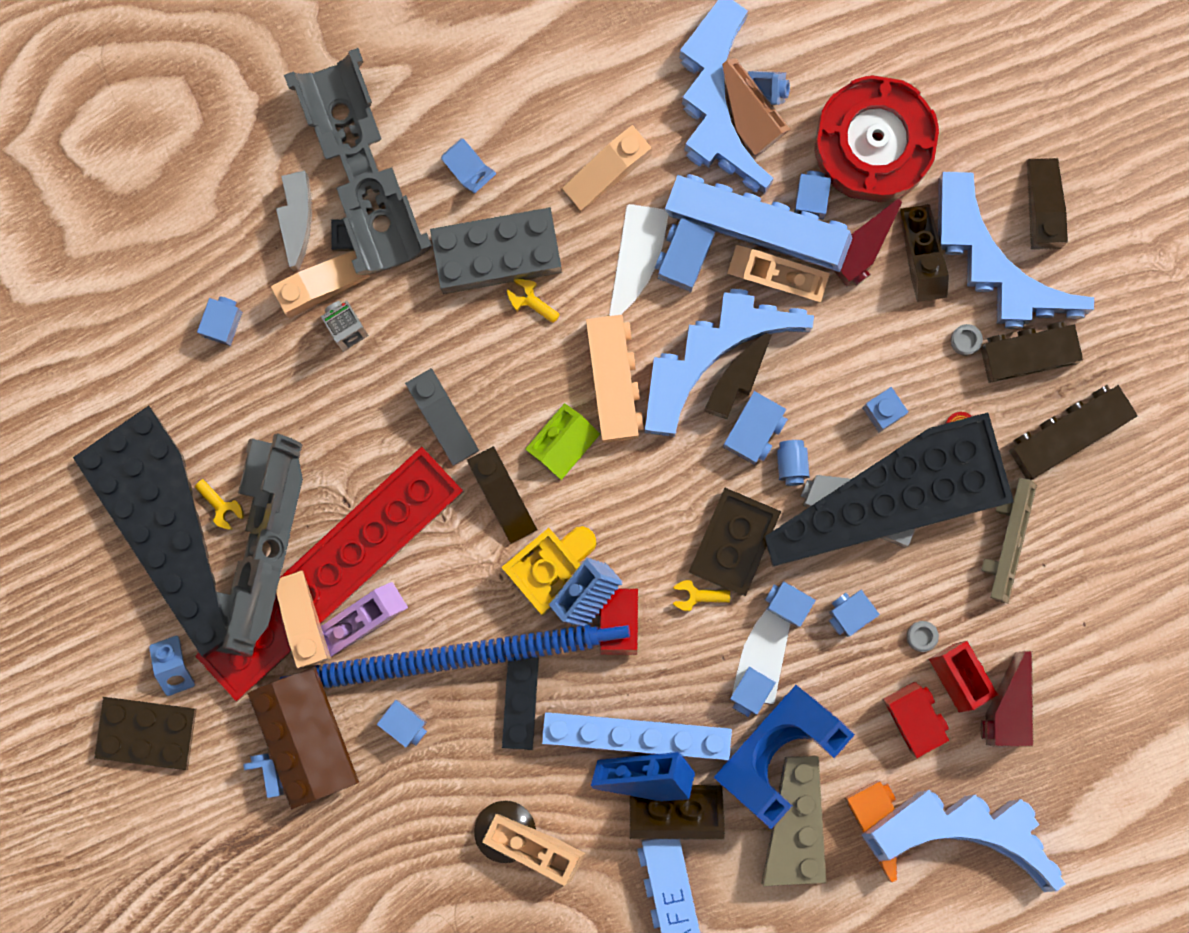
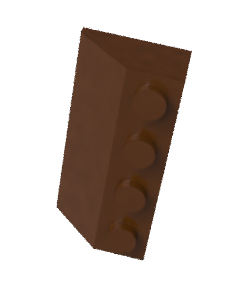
(303, 737)

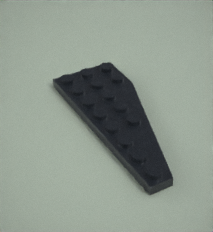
(924, 482)
(151, 501)

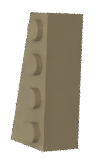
(797, 840)

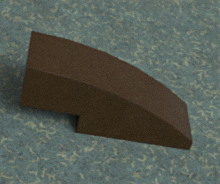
(738, 378)

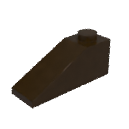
(1046, 204)
(502, 494)

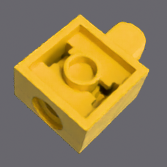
(550, 564)

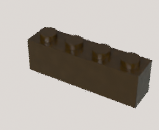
(1073, 432)

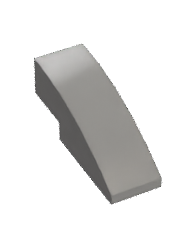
(296, 217)

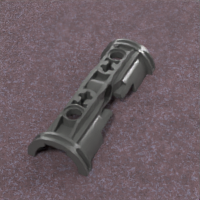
(318, 97)
(274, 481)

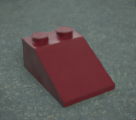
(1011, 711)

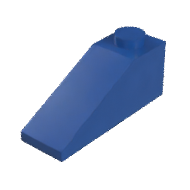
(646, 776)

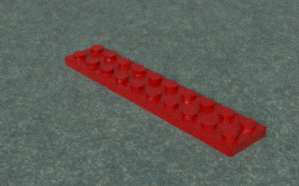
(347, 560)

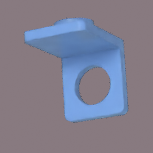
(467, 166)
(169, 662)

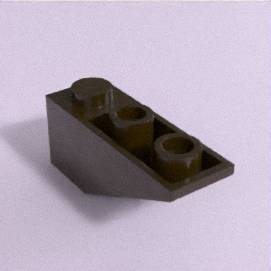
(924, 253)

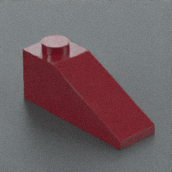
(866, 245)

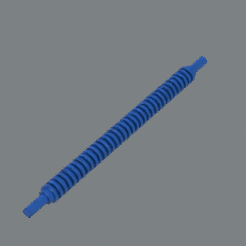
(457, 656)

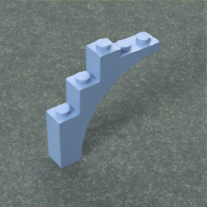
(706, 99)
(987, 267)
(738, 323)
(968, 819)

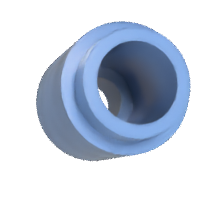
(793, 462)

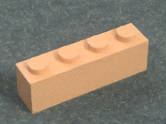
(613, 379)

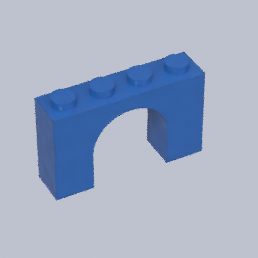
(792, 719)

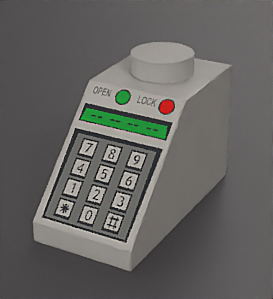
(343, 324)

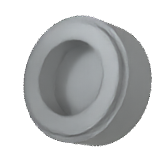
(966, 340)
(922, 636)

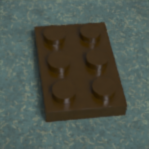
(734, 542)
(145, 733)
(680, 819)

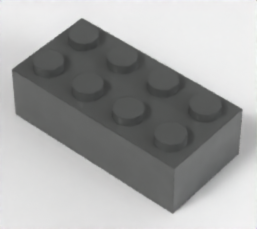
(496, 250)

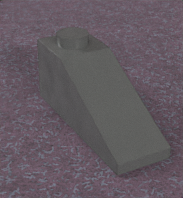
(442, 416)

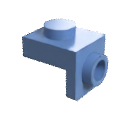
(772, 85)
(271, 778)

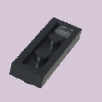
(520, 703)

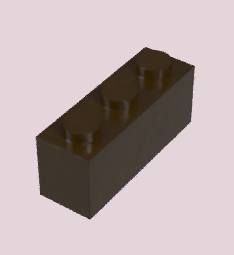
(1031, 352)

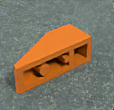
(869, 807)

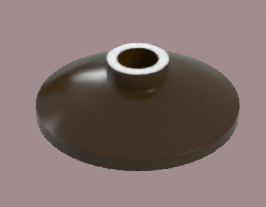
(504, 808)

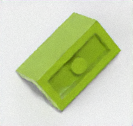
(563, 441)

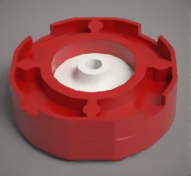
(881, 110)

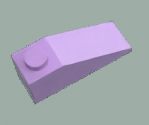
(363, 617)

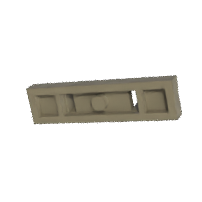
(1019, 516)

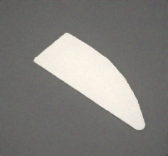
(638, 254)
(765, 650)

